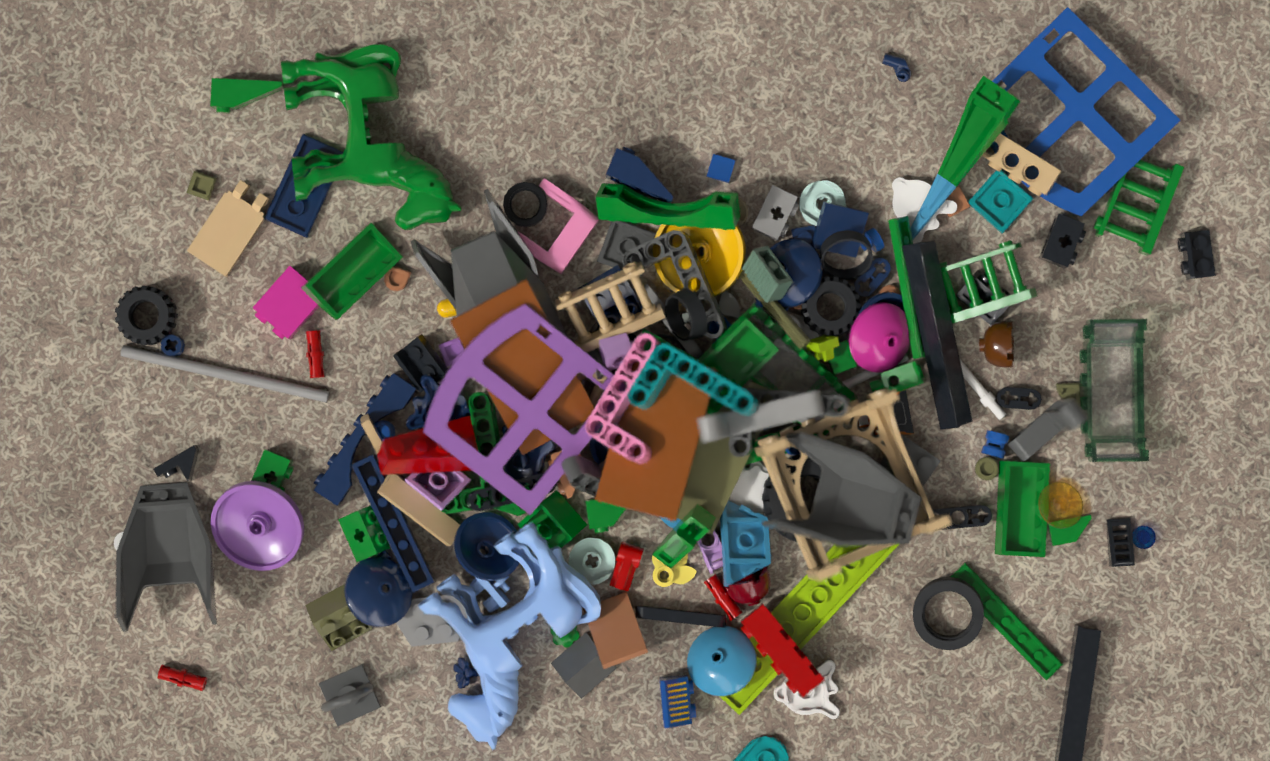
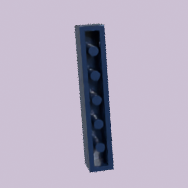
(394, 525)

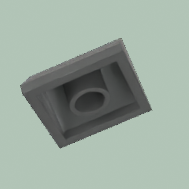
(581, 666)

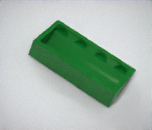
(352, 271)
(738, 356)
(1018, 518)

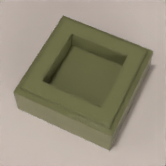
(201, 185)

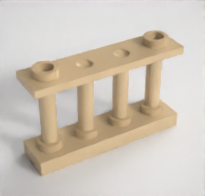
(628, 323)

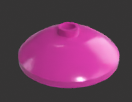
(871, 336)

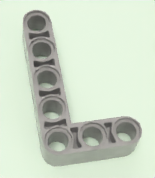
(767, 415)

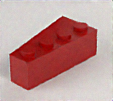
(421, 454)
(783, 651)

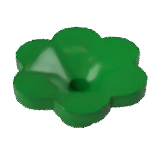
(566, 640)

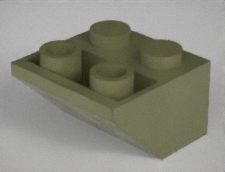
(334, 619)

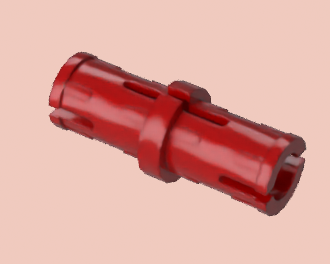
(315, 354)
(722, 598)
(182, 677)

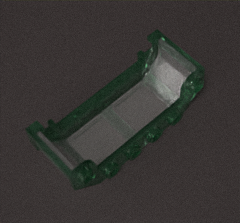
(1113, 390)

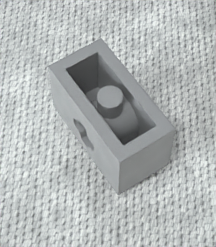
(775, 199)

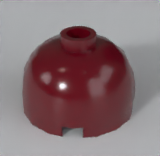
(751, 588)

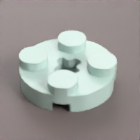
(815, 191)
(597, 548)

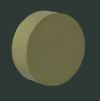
(986, 468)

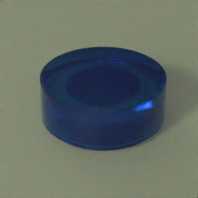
(1143, 537)

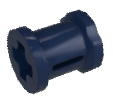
(166, 343)

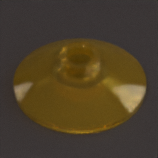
(1070, 505)

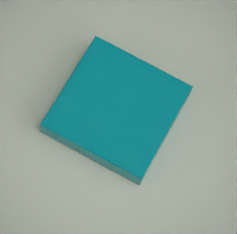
(1000, 201)

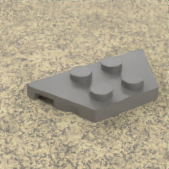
(428, 629)

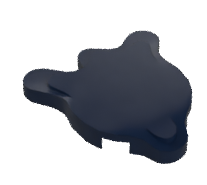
(423, 404)
(527, 464)

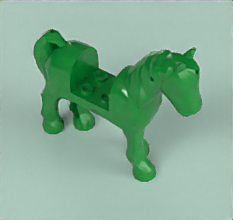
(360, 80)

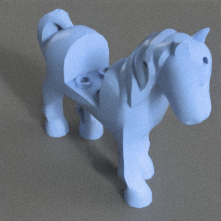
(553, 591)

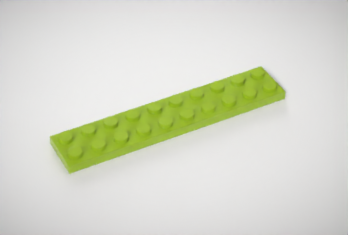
(805, 613)

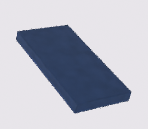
(302, 214)

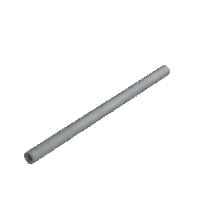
(224, 373)

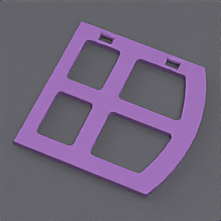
(531, 413)

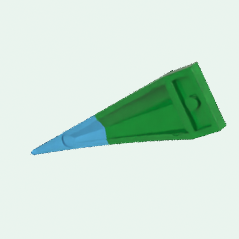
(979, 126)

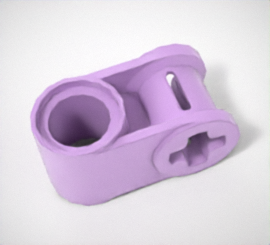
(712, 553)

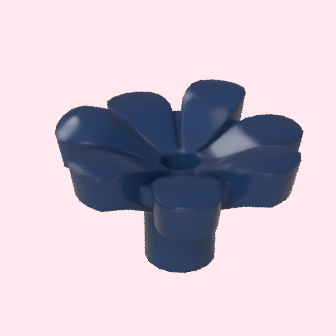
(464, 673)

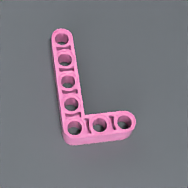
(621, 400)

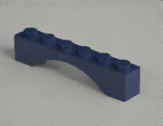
(338, 478)

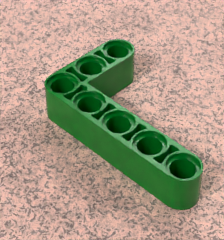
(482, 438)

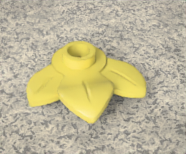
(678, 574)

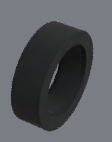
(938, 640)

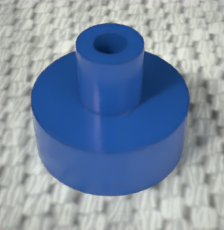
(875, 240)

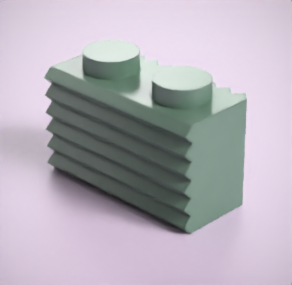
(767, 274)

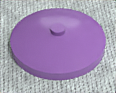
(257, 525)

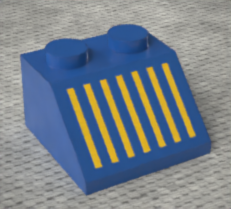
(676, 701)

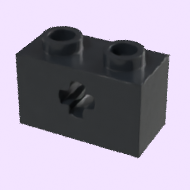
(1060, 228)

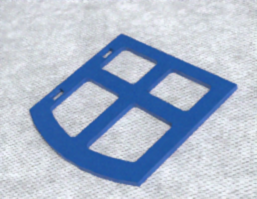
(1081, 108)

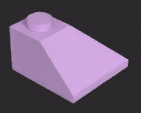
(439, 487)

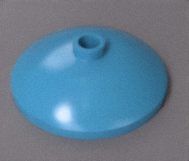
(731, 671)

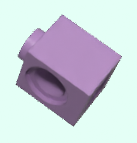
(614, 350)

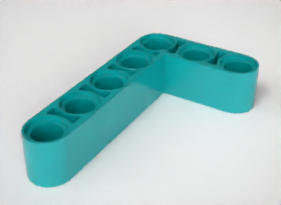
(693, 376)

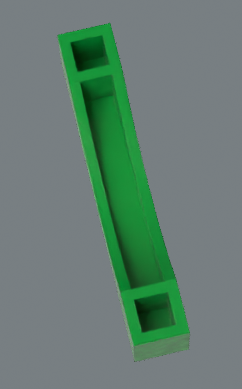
(621, 203)

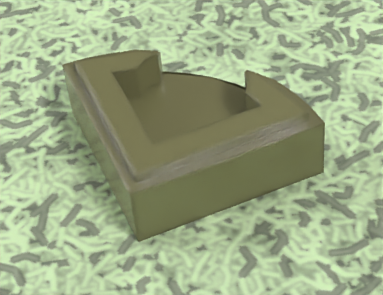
(1069, 391)

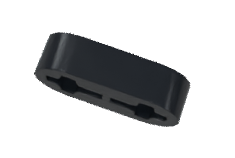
(1019, 392)

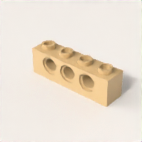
(1047, 173)

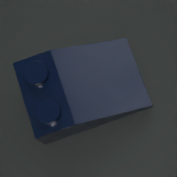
(631, 171)

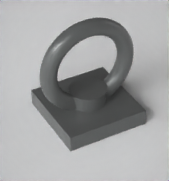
(349, 695)

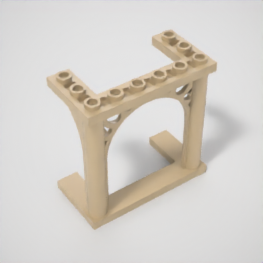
(880, 412)

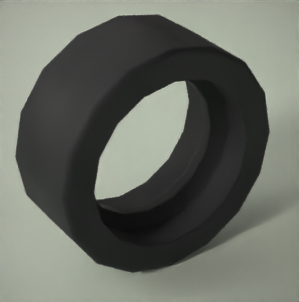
(519, 187)

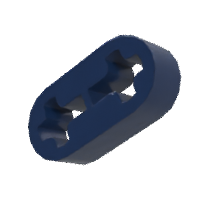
(876, 281)

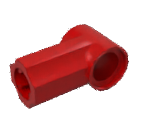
(627, 562)

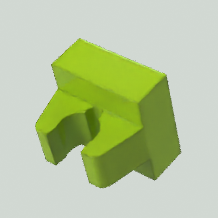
(823, 347)

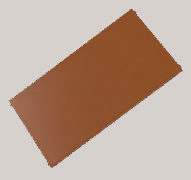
(524, 362)
(673, 437)

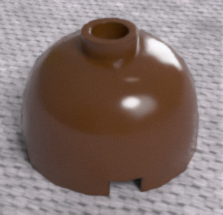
(998, 344)

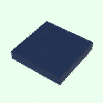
(839, 218)

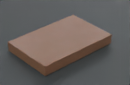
(617, 632)

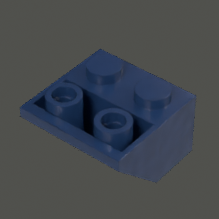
(607, 301)

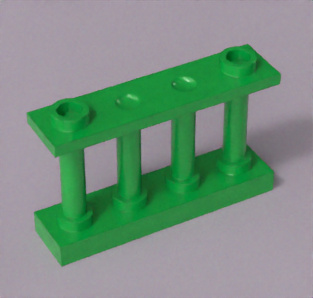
(1153, 219)
(999, 299)

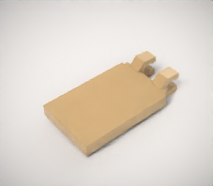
(229, 229)

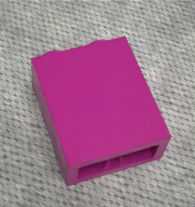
(286, 304)

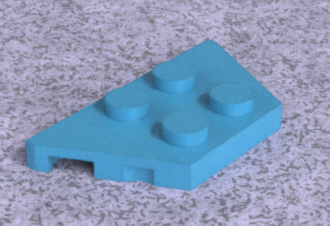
(743, 542)

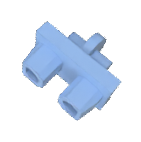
(497, 597)

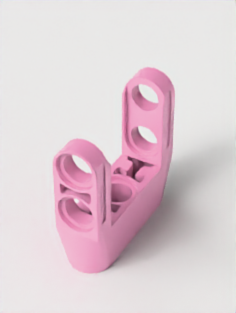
(572, 235)

